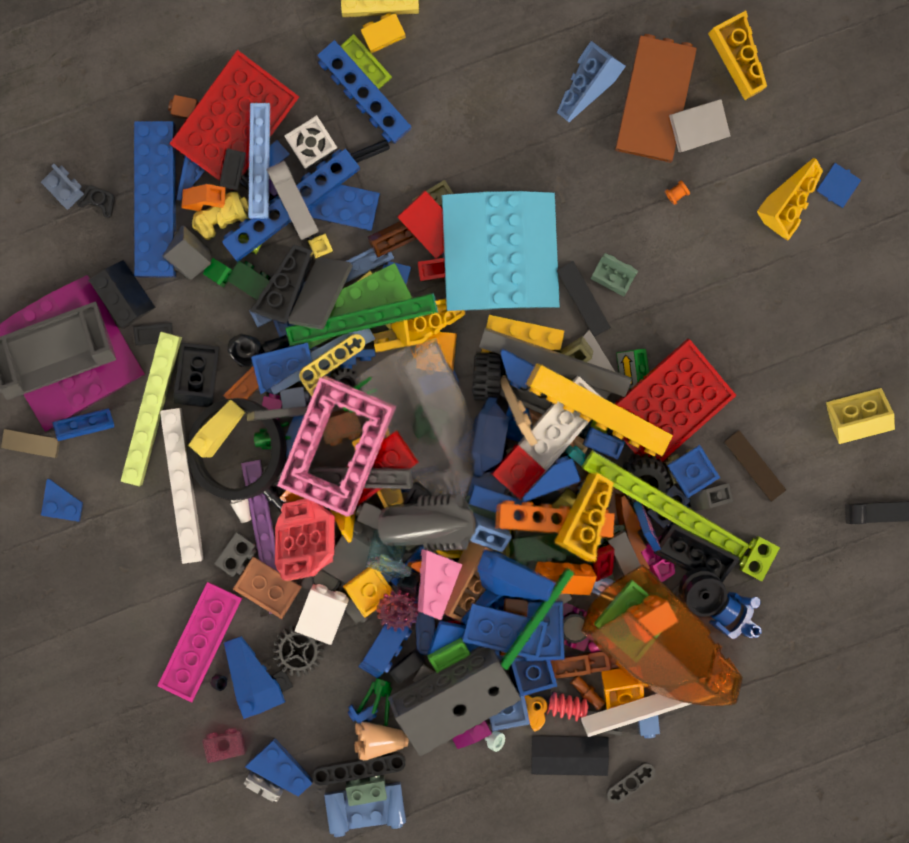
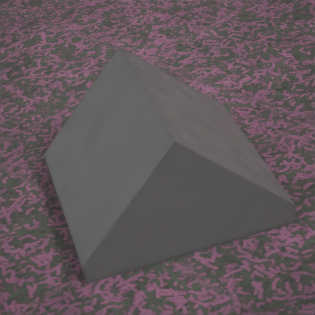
(188, 253)

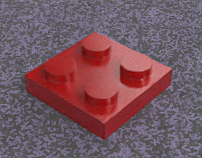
(518, 471)

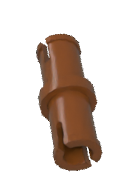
(587, 692)

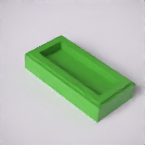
(449, 655)

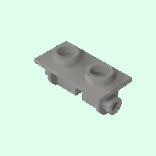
(256, 782)

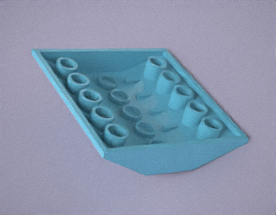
(500, 250)

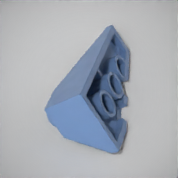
(594, 75)

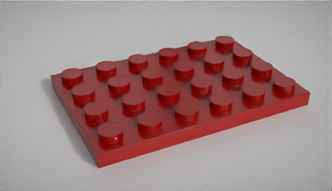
(223, 114)
(677, 396)

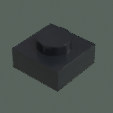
(283, 680)

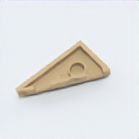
(518, 408)

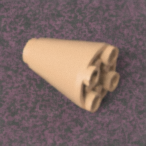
(378, 740)

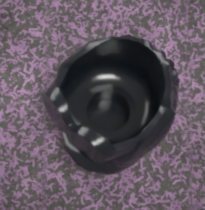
(242, 348)

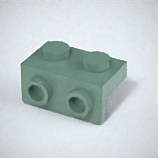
(614, 274)
(366, 790)

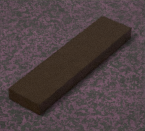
(755, 465)

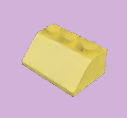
(860, 415)

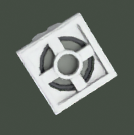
(311, 144)

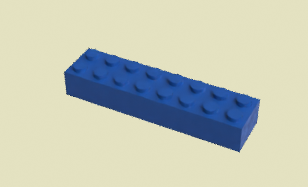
(154, 197)

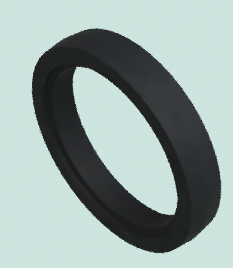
(269, 476)

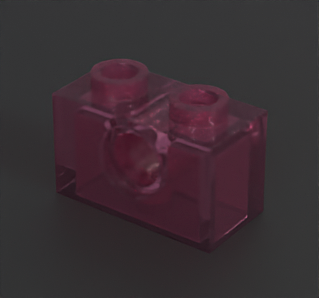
(216, 753)

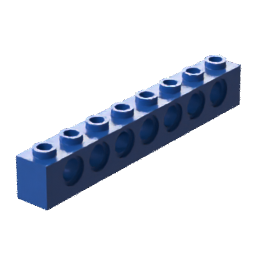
(341, 158)

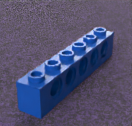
(333, 53)

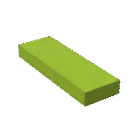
(366, 61)

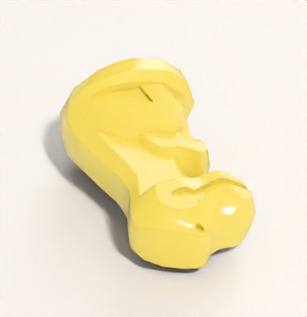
(234, 210)

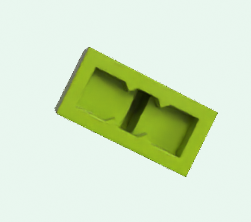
(764, 561)

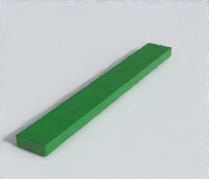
(364, 319)

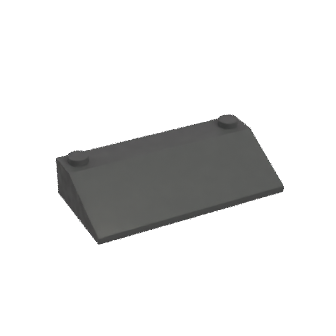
(53, 350)

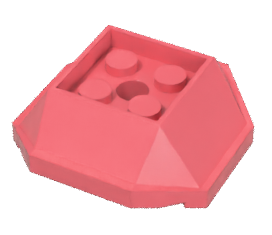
(303, 539)

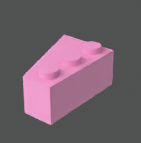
(436, 583)

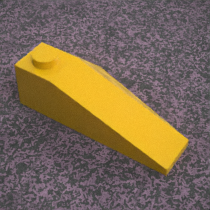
(785, 204)
(419, 329)

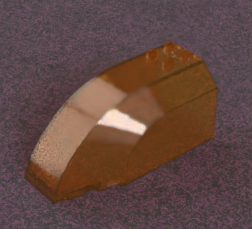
(676, 664)

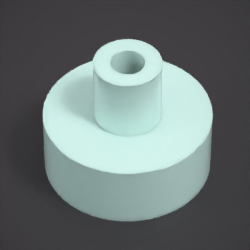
(495, 741)

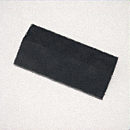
(693, 551)
(570, 755)

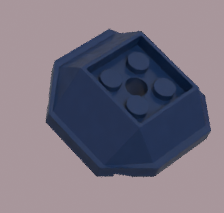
(489, 437)

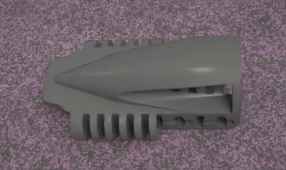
(434, 521)

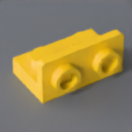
(386, 341)

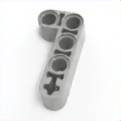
(292, 200)

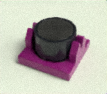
(572, 627)

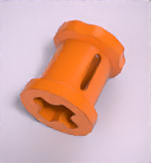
(677, 192)

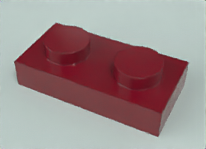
(604, 562)

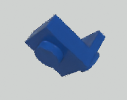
(366, 714)

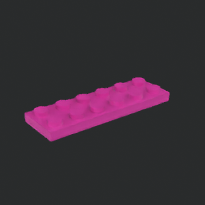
(199, 642)

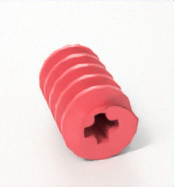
(567, 706)

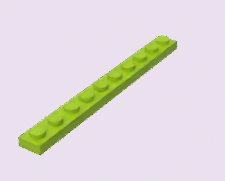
(664, 504)

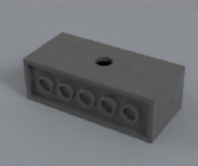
(453, 699)

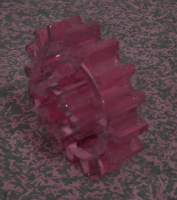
(395, 613)

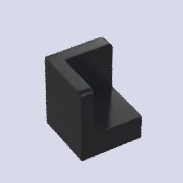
(410, 584)

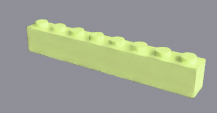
(151, 405)

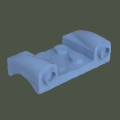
(345, 817)

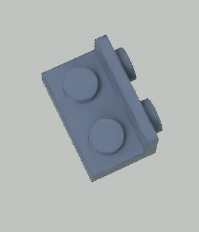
(61, 186)

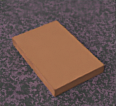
(266, 588)

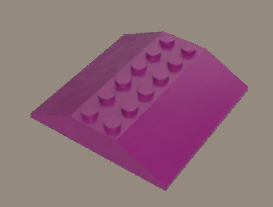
(82, 390)

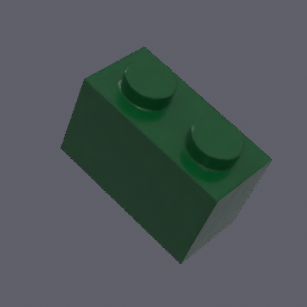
(248, 280)

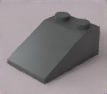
(350, 557)

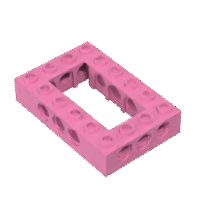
(296, 475)

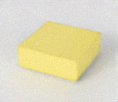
(320, 246)

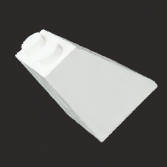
(322, 613)

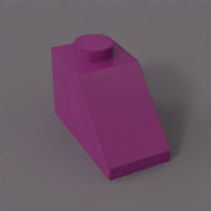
(472, 735)

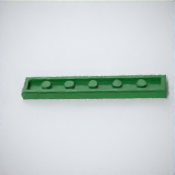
(536, 619)

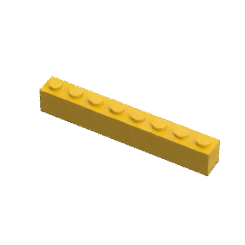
(598, 409)

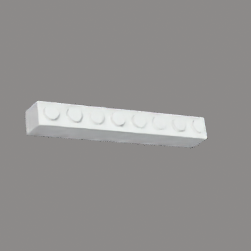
(181, 486)

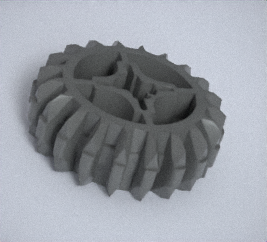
(304, 658)

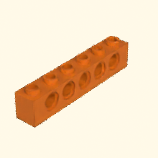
(506, 520)

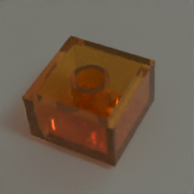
(341, 427)

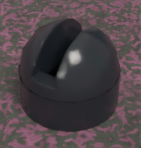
(223, 682)

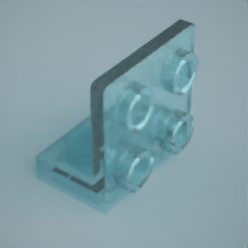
(387, 558)

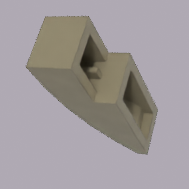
(30, 443)

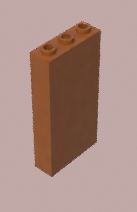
(654, 92)

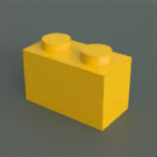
(383, 32)

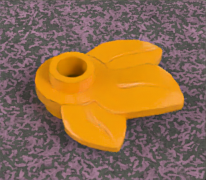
(536, 716)

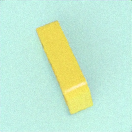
(334, 362)

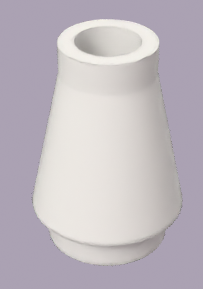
(242, 509)

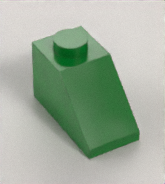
(217, 272)

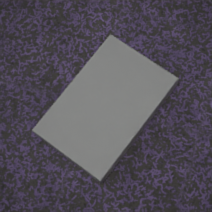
(699, 125)

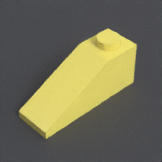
(216, 430)

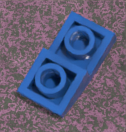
(364, 355)

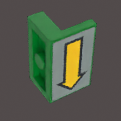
(633, 364)

